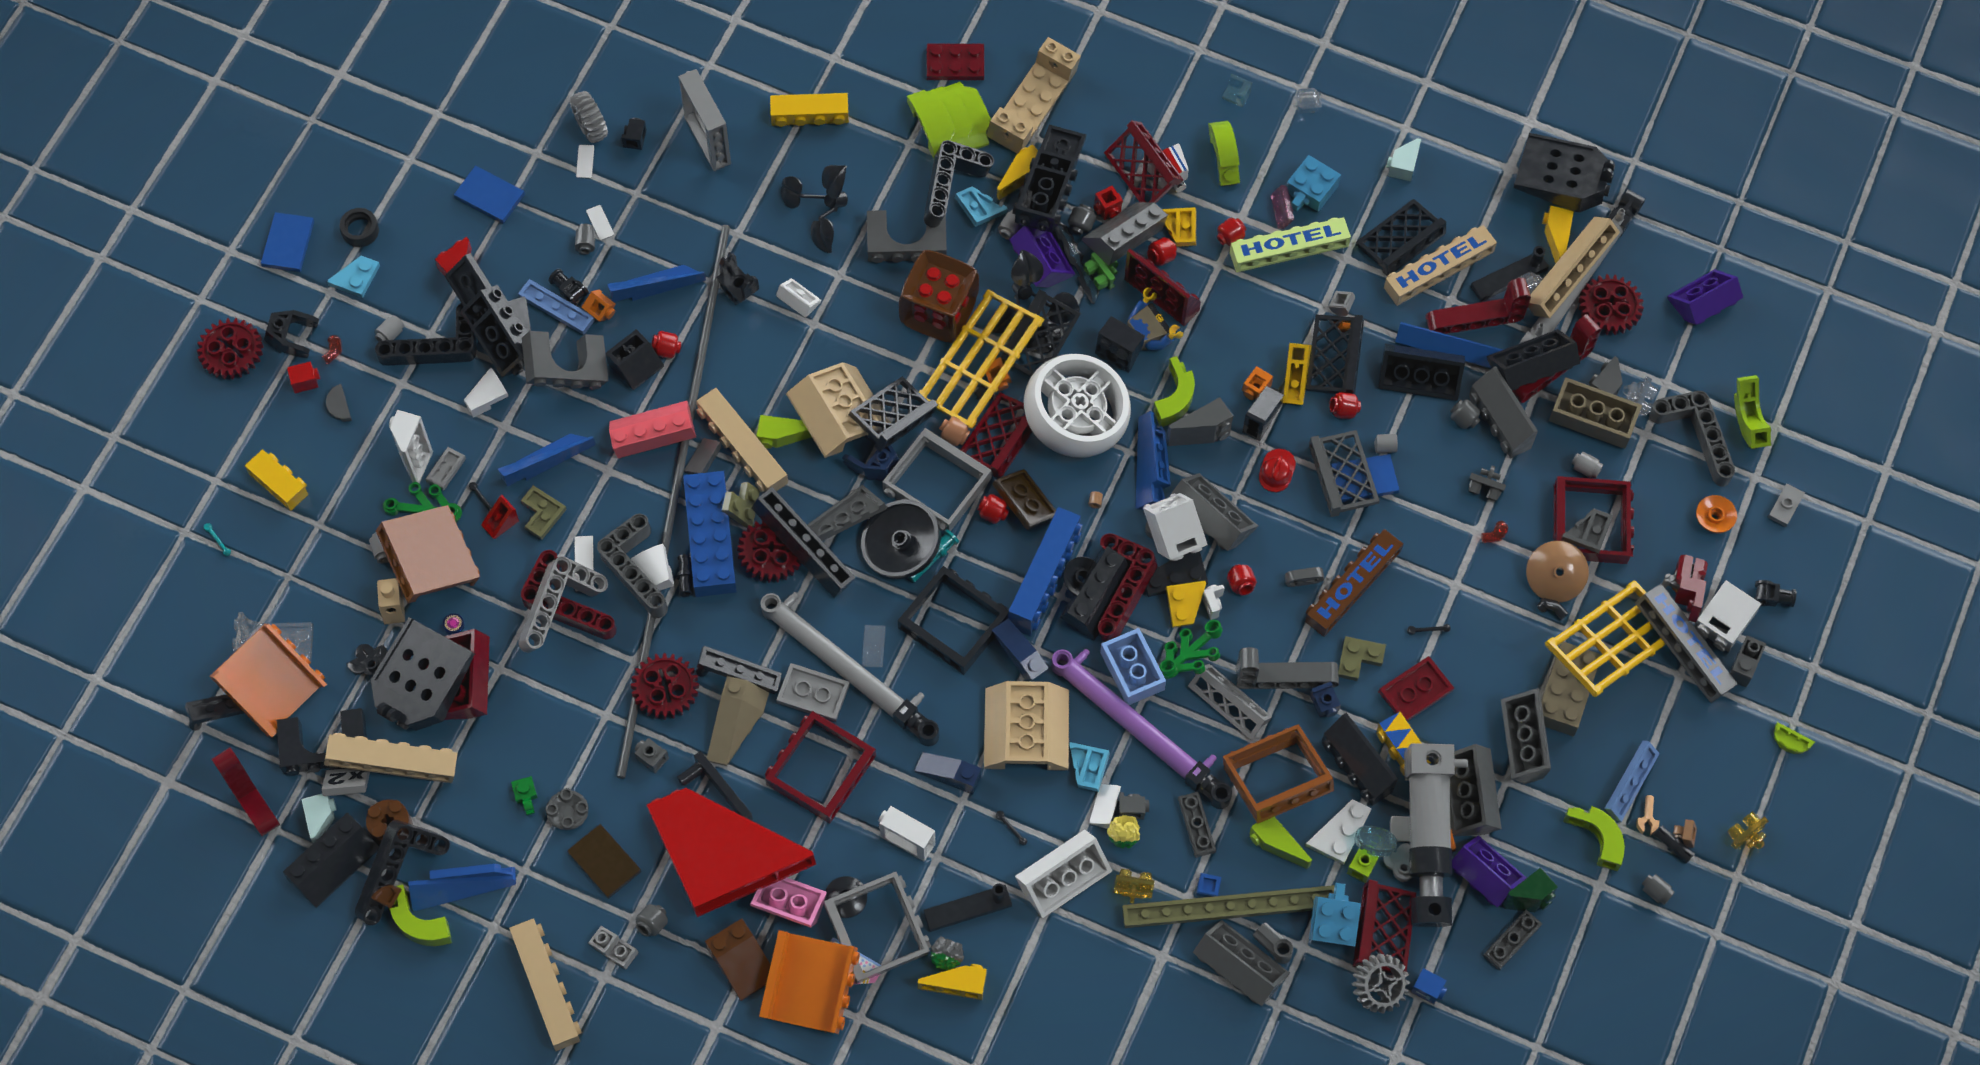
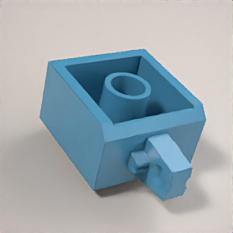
(1312, 184)
(1335, 918)

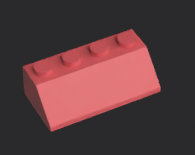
(651, 429)

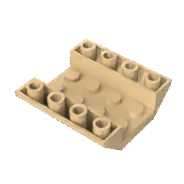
(825, 402)
(1026, 725)

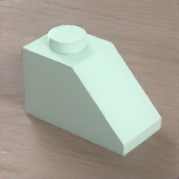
(1404, 160)
(318, 814)

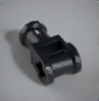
(569, 288)
(1770, 594)

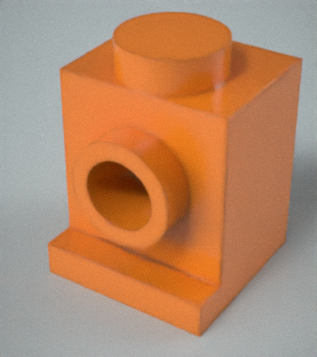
(593, 306)
(993, 371)
(1258, 378)

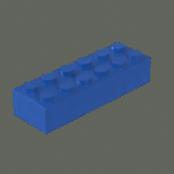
(709, 534)
(1045, 570)

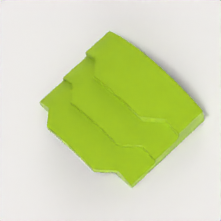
(952, 115)

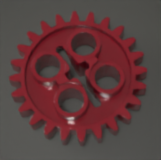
(1611, 304)
(242, 335)
(770, 567)
(646, 690)

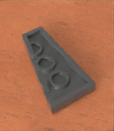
(846, 513)

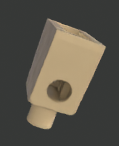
(389, 597)

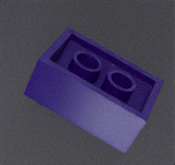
(1046, 249)
(1706, 296)
(1486, 870)

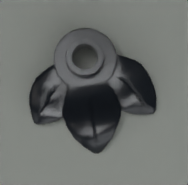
(367, 659)

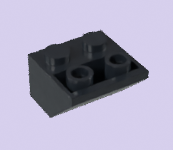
(1119, 344)
(634, 359)

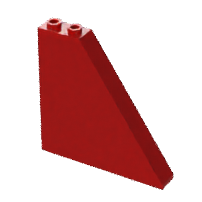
(720, 851)

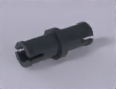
(685, 575)
(1674, 844)

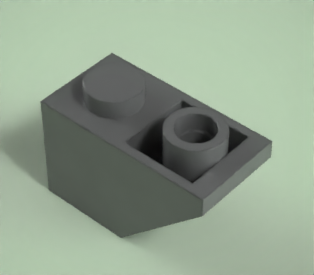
(1609, 378)
(1747, 660)

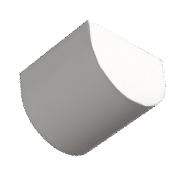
(1342, 302)
(1386, 443)

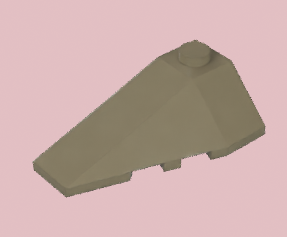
(737, 713)

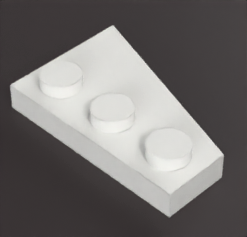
(1338, 835)

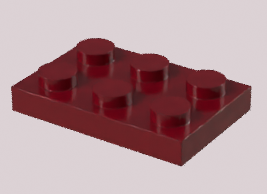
(955, 61)
(1416, 689)

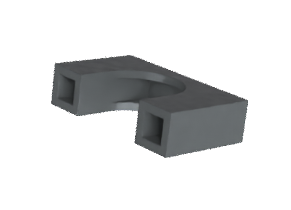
(884, 248)
(542, 369)

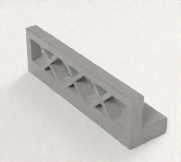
(1235, 696)

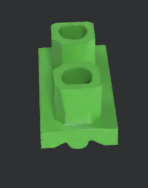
(1105, 271)

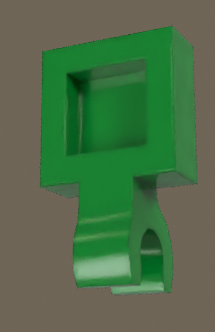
(524, 792)

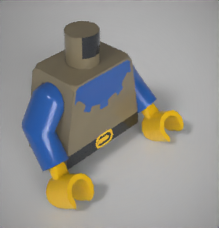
(1150, 323)

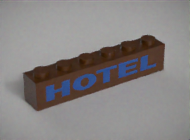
(1354, 582)

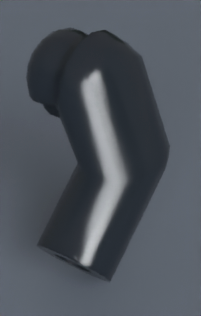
(1552, 605)

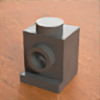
(654, 760)
(1133, 805)

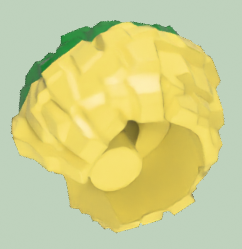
(1124, 831)

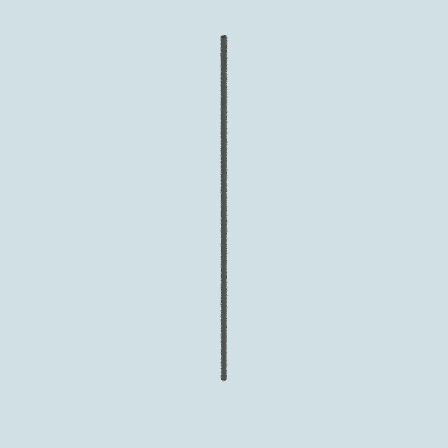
(676, 487)

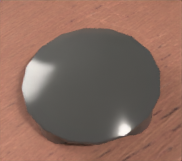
(567, 809)

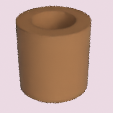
(1095, 499)

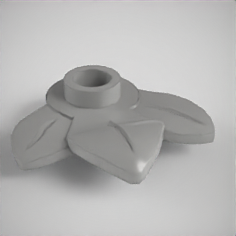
(1398, 861)

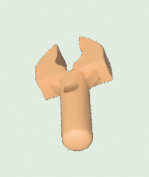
(1648, 816)

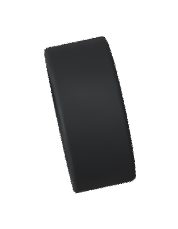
(357, 214)

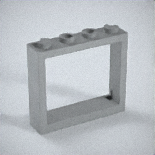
(705, 120)
(952, 454)
(907, 905)

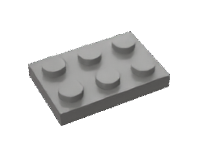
(813, 691)

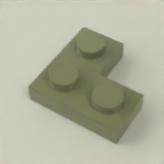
(740, 506)
(546, 511)
(1358, 651)

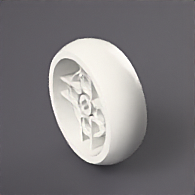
(1088, 375)

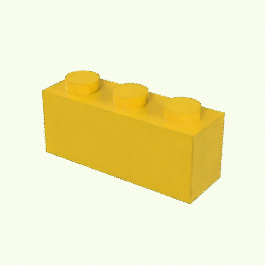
(277, 479)

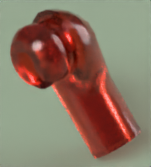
(335, 349)
(1497, 534)

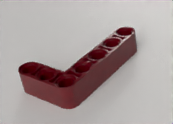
(1483, 314)
(1586, 335)
(1127, 585)
(579, 612)
(245, 791)

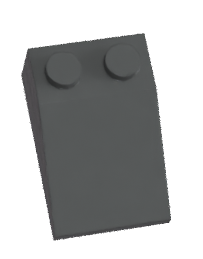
(1202, 426)

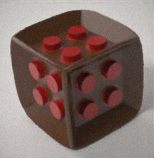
(938, 296)

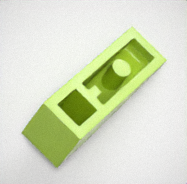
(780, 431)
(1276, 839)

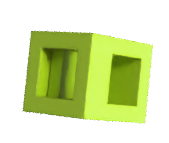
(1359, 869)

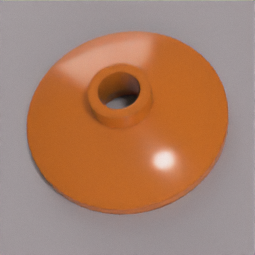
(1717, 506)

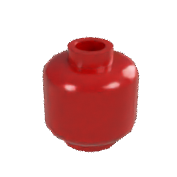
(1231, 231)
(1162, 251)
(666, 344)
(1345, 405)
(993, 509)
(1241, 579)

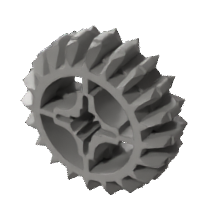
(588, 116)
(1396, 980)

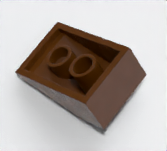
(740, 959)

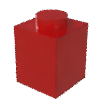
(303, 377)

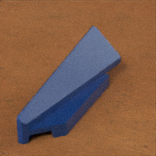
(655, 283)
(545, 458)
(1151, 462)
(459, 883)

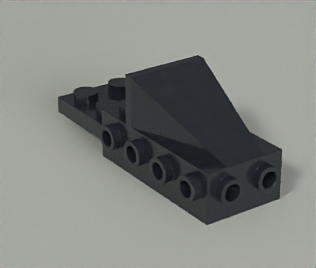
(1049, 179)
(491, 317)

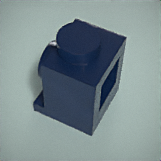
(1322, 707)

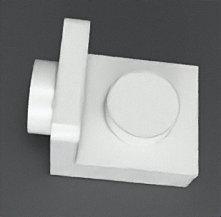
(1211, 600)

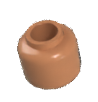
(954, 431)

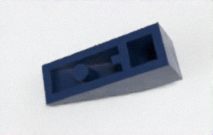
(1020, 650)
(949, 771)

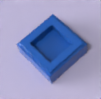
(1208, 885)

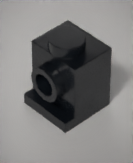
(634, 134)

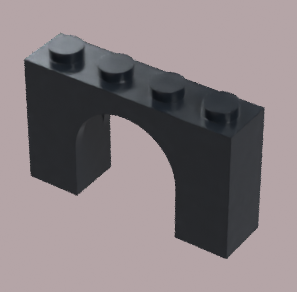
(296, 758)

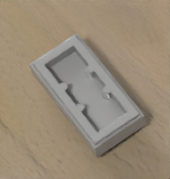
(446, 468)
(1786, 505)

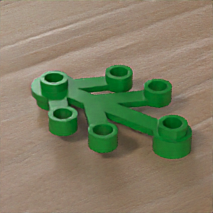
(425, 503)
(1171, 666)

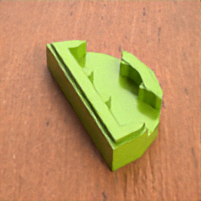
(1791, 740)

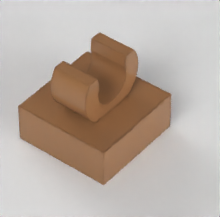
(1686, 833)

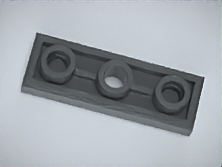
(1200, 835)
(1504, 947)

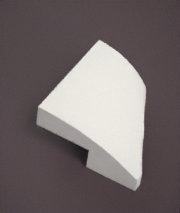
(485, 393)
(655, 566)

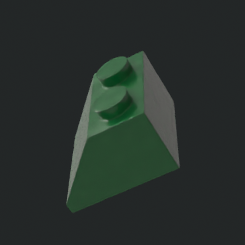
(1532, 893)

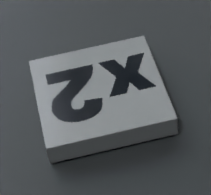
(345, 782)

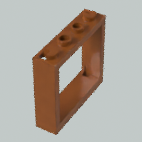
(1291, 798)

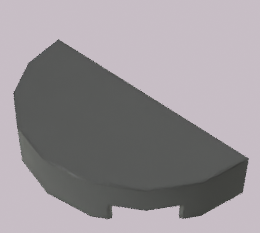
(337, 404)

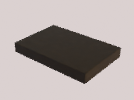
(1025, 499)
(604, 861)

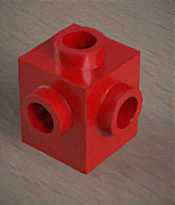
(1108, 203)

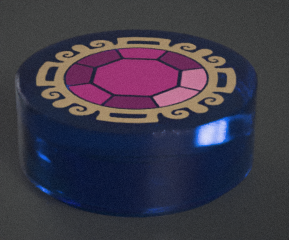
(453, 623)

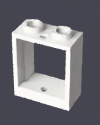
(906, 833)

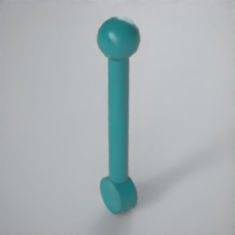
(208, 528)

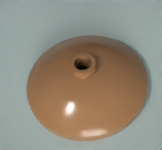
(1542, 571)

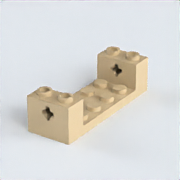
(1034, 96)

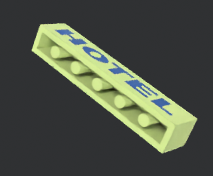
(1290, 244)

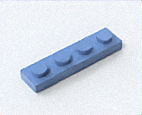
(556, 307)
(1632, 781)

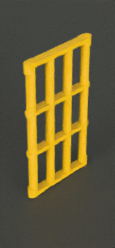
(982, 338)
(1595, 640)

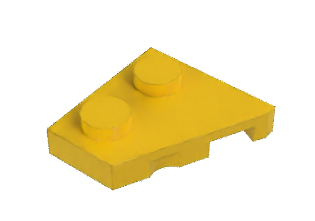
(1182, 225)
(1184, 602)

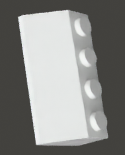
(411, 443)
(1064, 873)

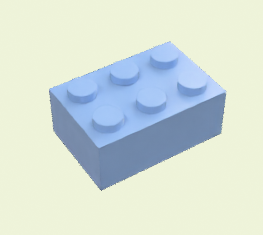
(1133, 666)

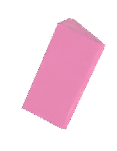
(791, 901)

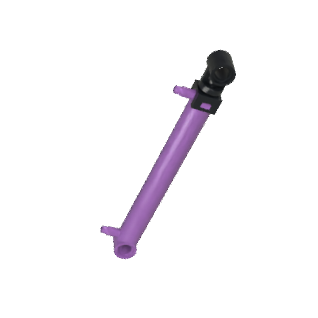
(1195, 773)

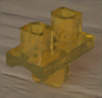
(1755, 825)
(1133, 886)

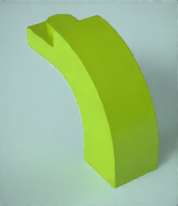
(1226, 152)
(1175, 406)
(1749, 415)
(1605, 830)
(424, 932)

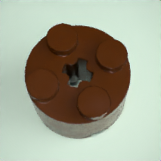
(383, 813)

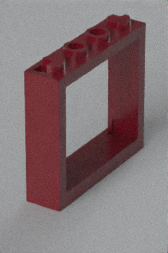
(1603, 487)
(829, 812)

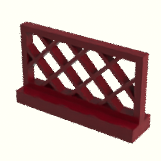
(1152, 152)
(1015, 440)
(1367, 919)

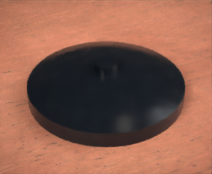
(901, 539)

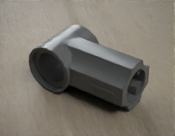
(1272, 942)

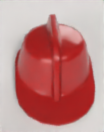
(1277, 470)

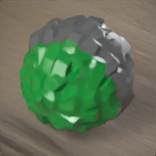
(946, 954)

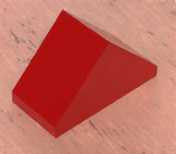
(500, 518)

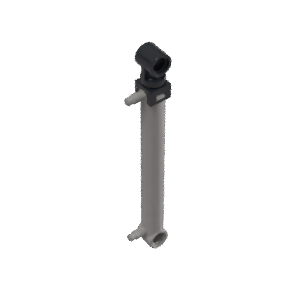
(1621, 217)
(903, 711)

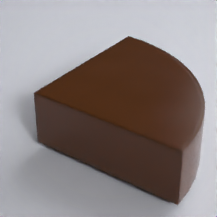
(387, 895)

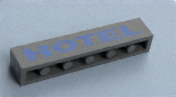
(1686, 643)

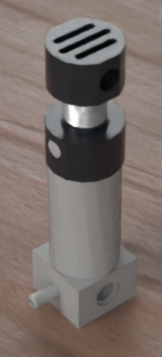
(1430, 828)

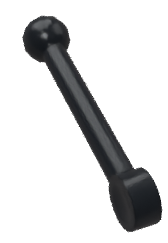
(473, 487)
(1411, 629)
(1000, 816)

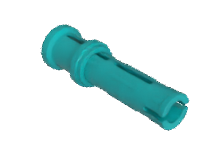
(947, 542)

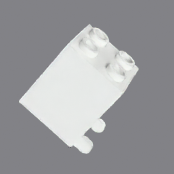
(1175, 526)
(1732, 609)

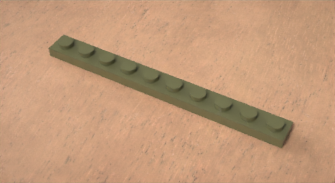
(1222, 907)

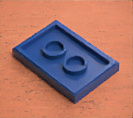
(489, 194)
(287, 242)
(1381, 472)

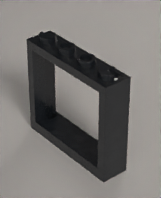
(934, 645)

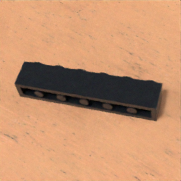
(802, 542)

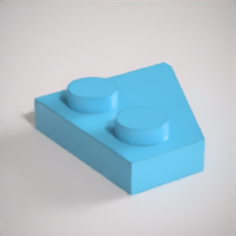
(979, 206)
(356, 276)
(1089, 765)

